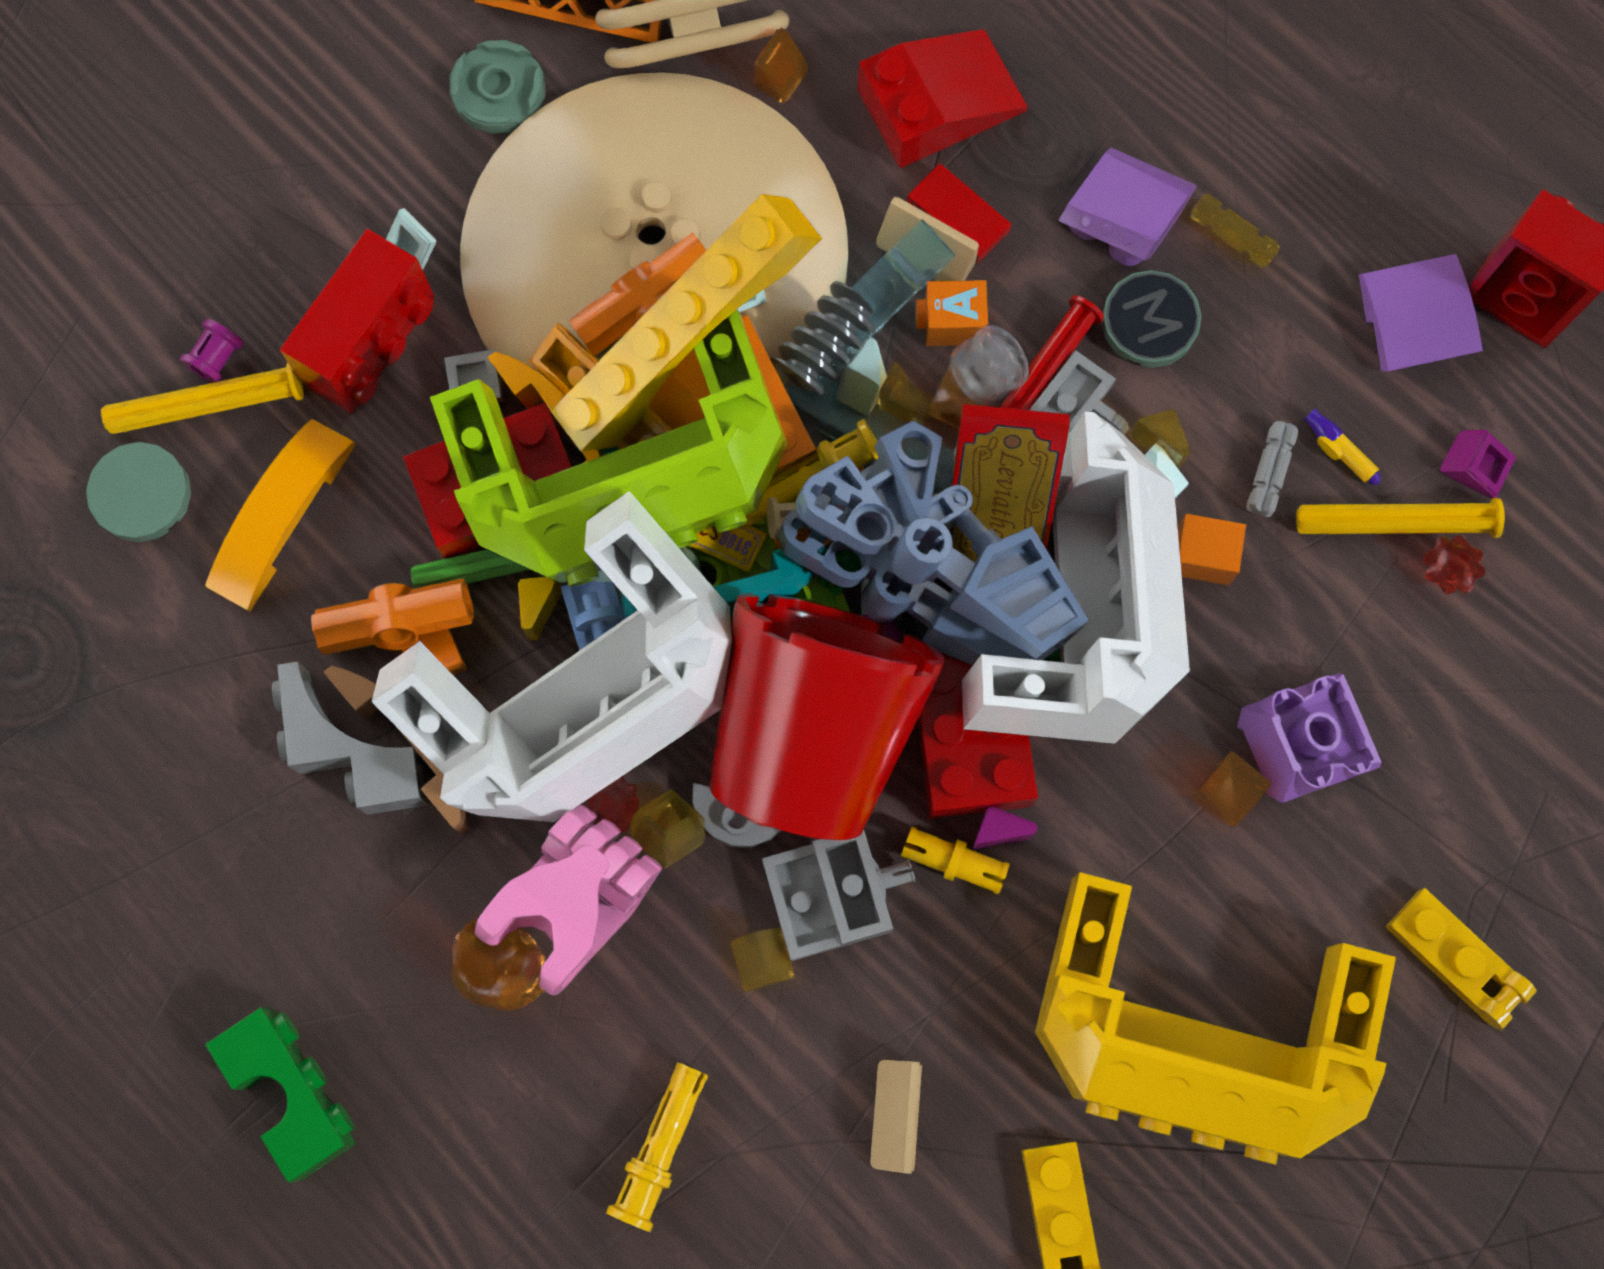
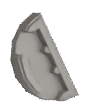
(727, 824)

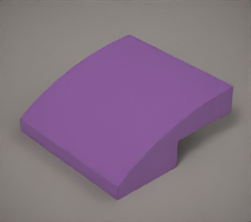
(1420, 312)

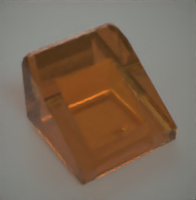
(780, 67)

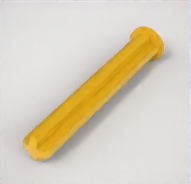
(202, 400)
(1402, 518)

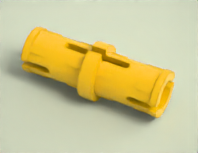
(955, 860)

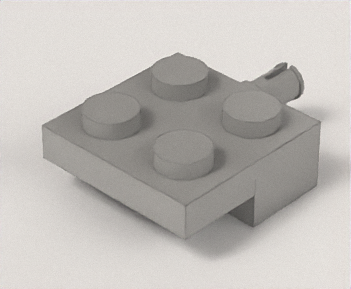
(831, 894)

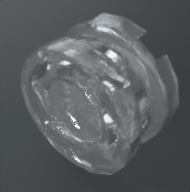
(989, 365)

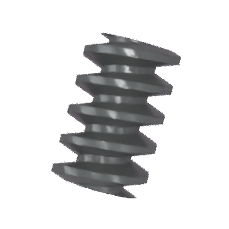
(824, 338)

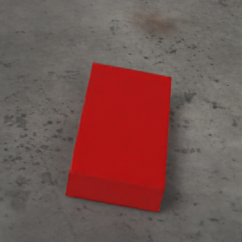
(959, 207)

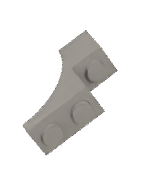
(380, 776)

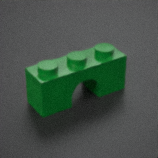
(312, 1127)

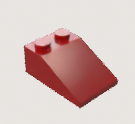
(937, 93)

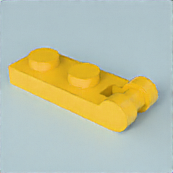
(1459, 958)
(1060, 1205)

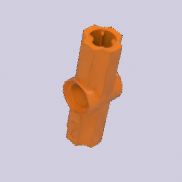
(633, 295)
(392, 616)

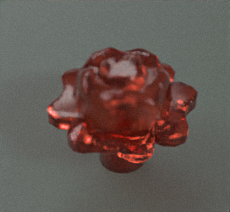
(1454, 565)
(615, 803)

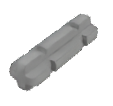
(1272, 469)

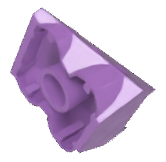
(1127, 206)
(1308, 737)

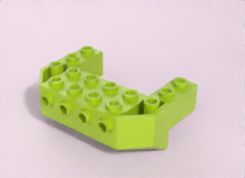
(683, 478)

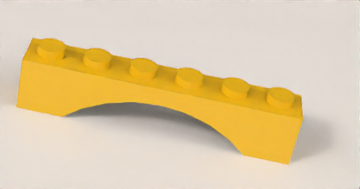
(732, 271)

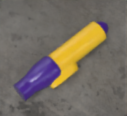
(1338, 446)

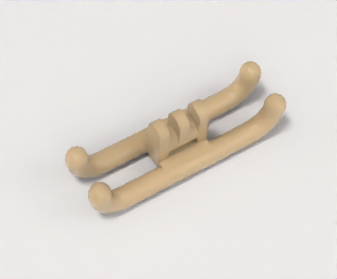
(691, 23)

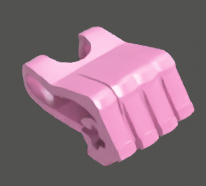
(573, 893)

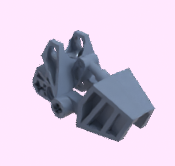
(998, 605)

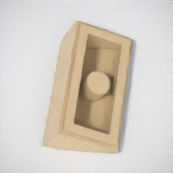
(904, 216)
(896, 1116)

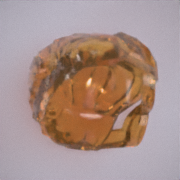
(500, 974)

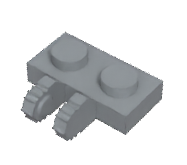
(1078, 389)

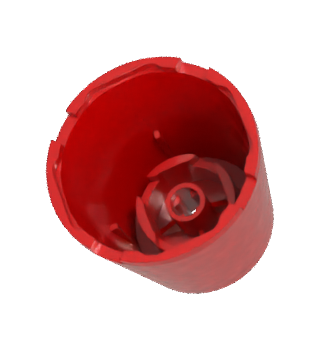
(814, 714)

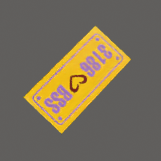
(734, 546)

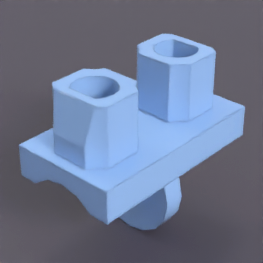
(592, 610)

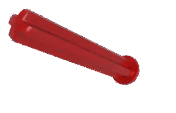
(1055, 352)

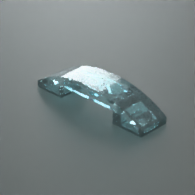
(897, 279)

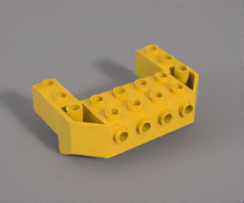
(1200, 1073)

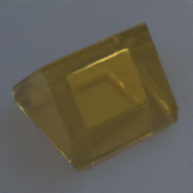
(762, 959)

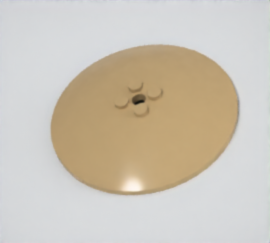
(625, 153)

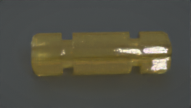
(1235, 230)

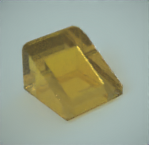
(1165, 431)

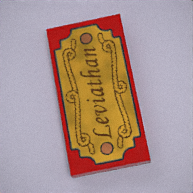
(1011, 468)

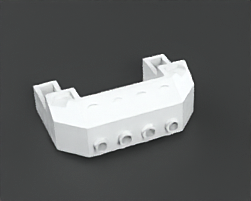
(1124, 568)
(593, 711)

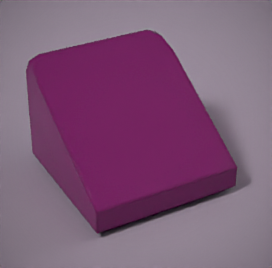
(1478, 462)
(1002, 828)

